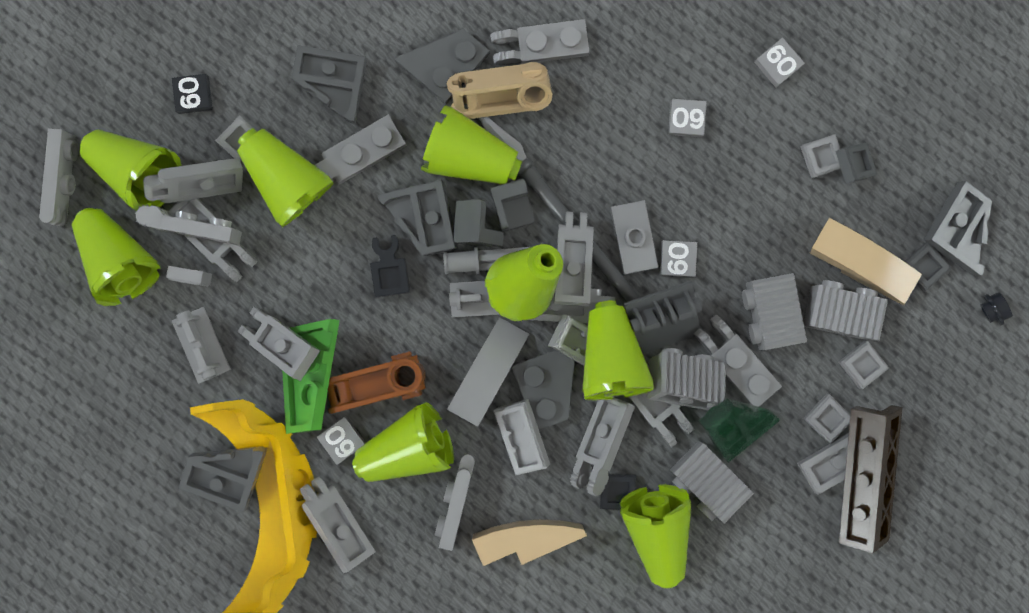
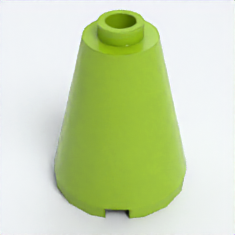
(468, 151)
(126, 163)
(281, 175)
(112, 258)
(524, 282)
(613, 356)
(406, 448)
(659, 531)

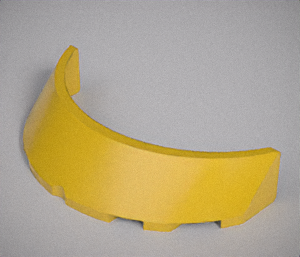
(284, 526)

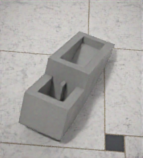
(488, 372)

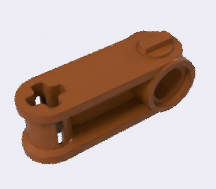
(375, 384)

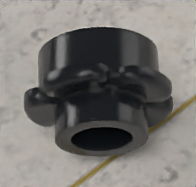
(996, 308)

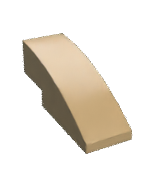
(865, 261)
(526, 538)

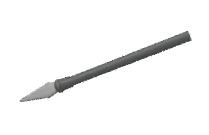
(534, 180)

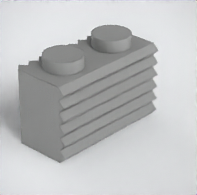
(774, 312)
(845, 312)
(687, 379)
(710, 482)

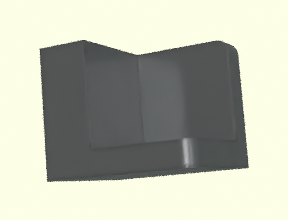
(512, 205)
(470, 225)

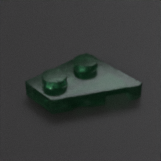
(736, 426)

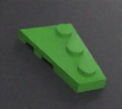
(307, 398)

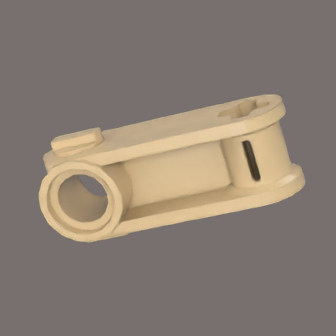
(501, 90)

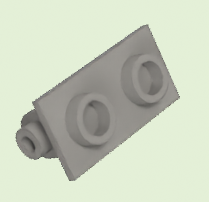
(470, 299)
(200, 344)

